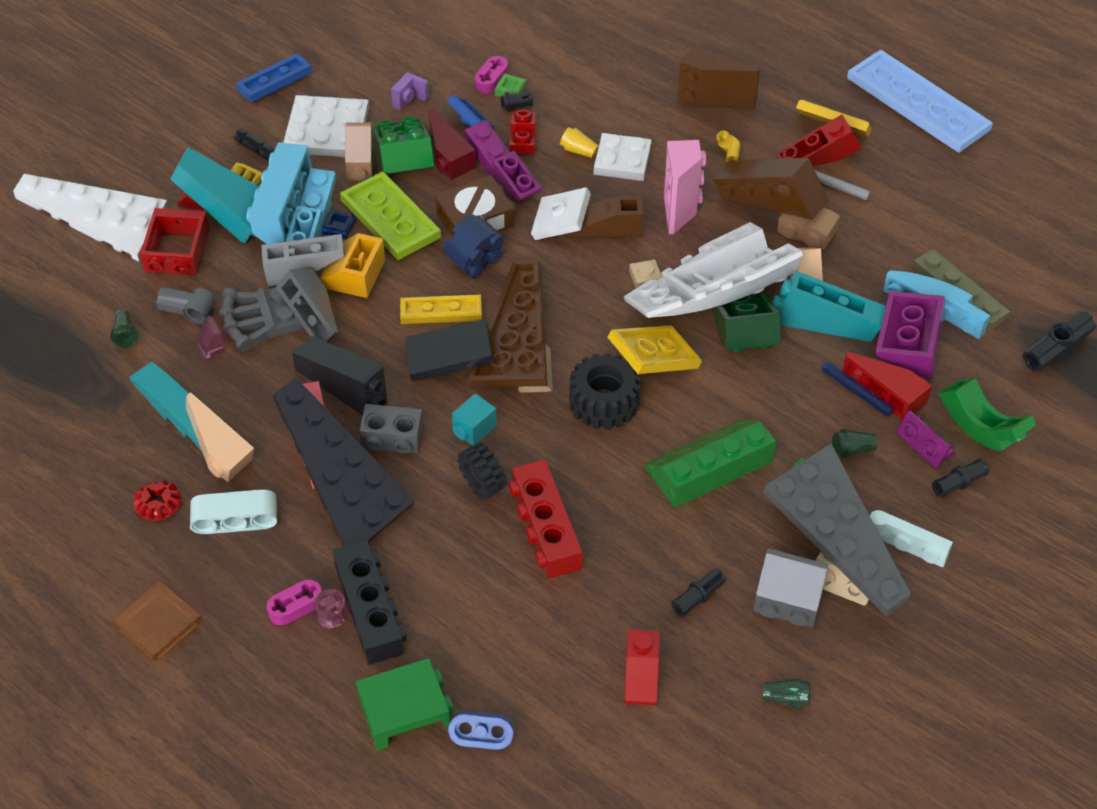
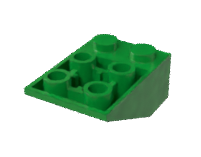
(403, 145)

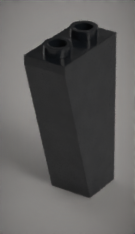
(341, 373)

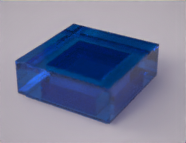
(338, 223)

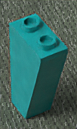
(217, 191)
(827, 309)

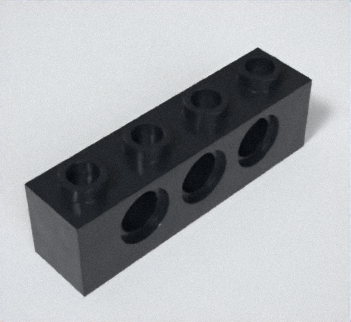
(377, 642)

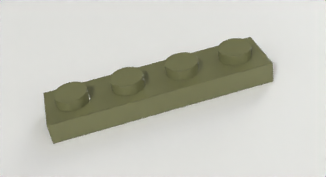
(936, 266)

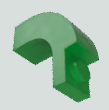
(980, 419)

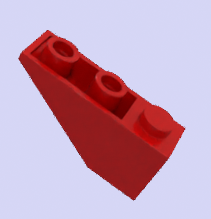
(825, 144)

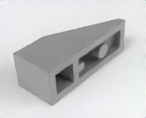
(300, 254)

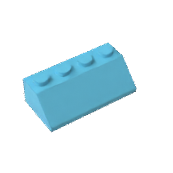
(279, 192)

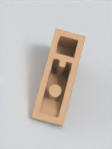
(221, 446)

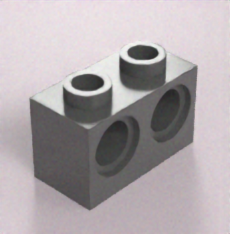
(391, 428)

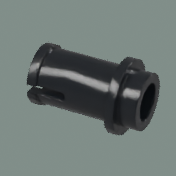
(516, 100)

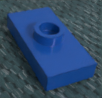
(469, 114)

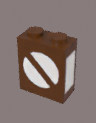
(480, 198)

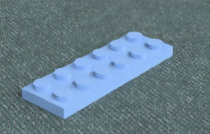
(920, 101)

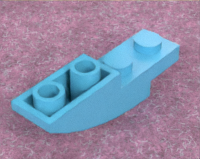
(313, 206)
(957, 301)

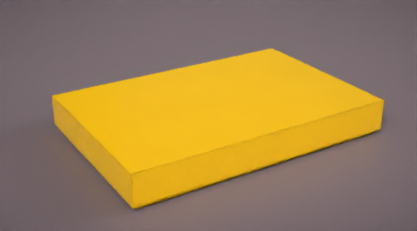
(654, 349)

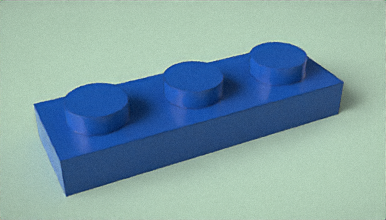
(274, 78)

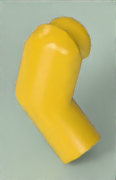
(729, 144)

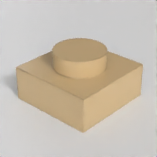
(644, 271)

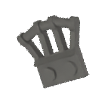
(274, 320)

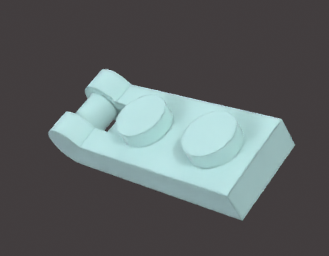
(912, 538)

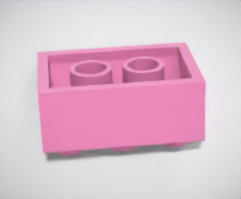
(682, 182)

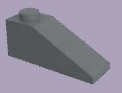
(309, 302)

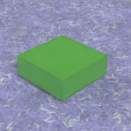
(510, 84)

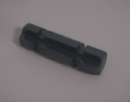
(253, 143)

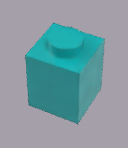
(474, 420)

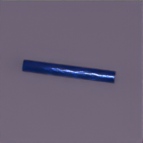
(857, 389)

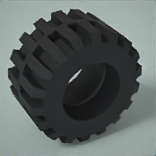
(604, 408)

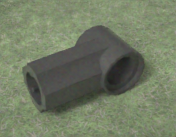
(192, 305)

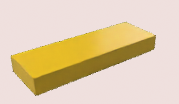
(827, 115)
(440, 309)

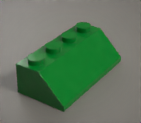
(712, 461)

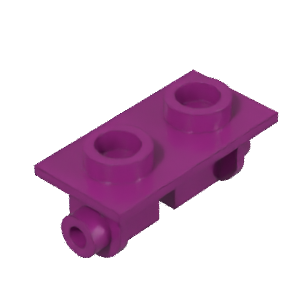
(924, 439)

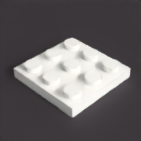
(322, 123)

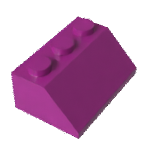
(912, 331)

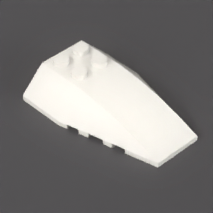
(718, 275)

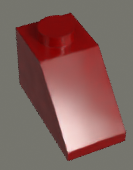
(642, 667)

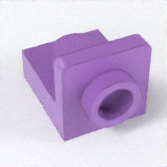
(408, 88)

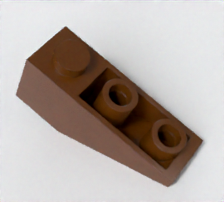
(612, 218)

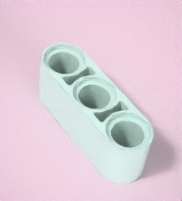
(233, 511)

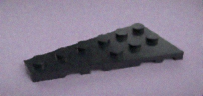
(346, 477)

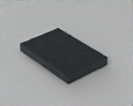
(448, 350)

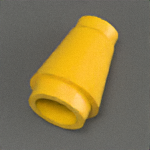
(577, 142)

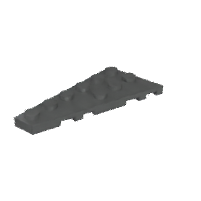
(831, 515)

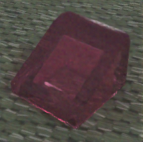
(210, 338)

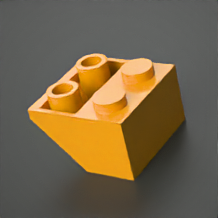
(358, 268)

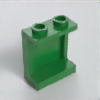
(403, 700)

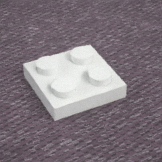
(622, 157)

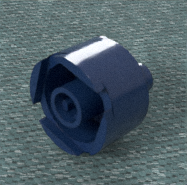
(474, 245)

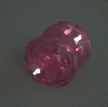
(325, 603)

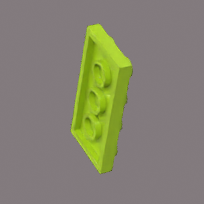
(390, 215)

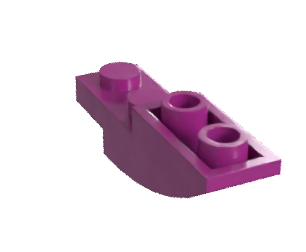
(500, 163)

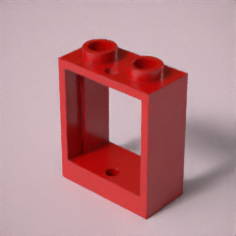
(165, 222)

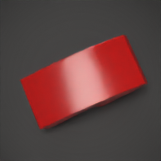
(523, 132)

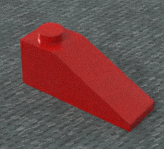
(889, 382)

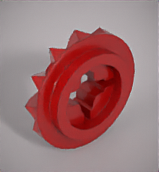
(155, 509)

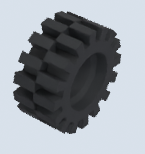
(482, 470)

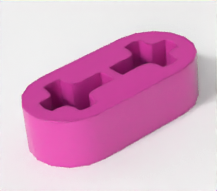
(486, 72)
(293, 601)

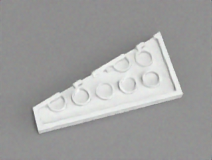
(95, 211)

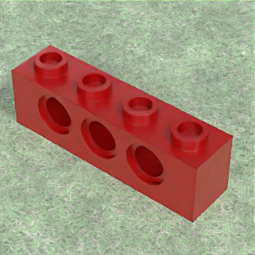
(556, 527)

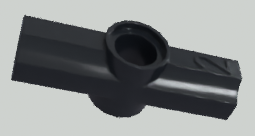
(1059, 341)

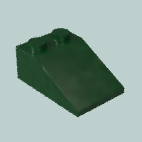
(748, 323)

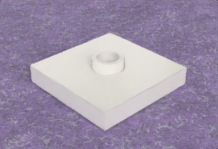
(561, 213)

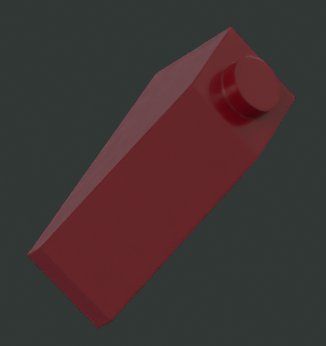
(451, 150)

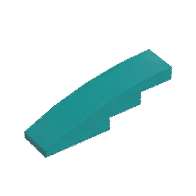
(165, 397)

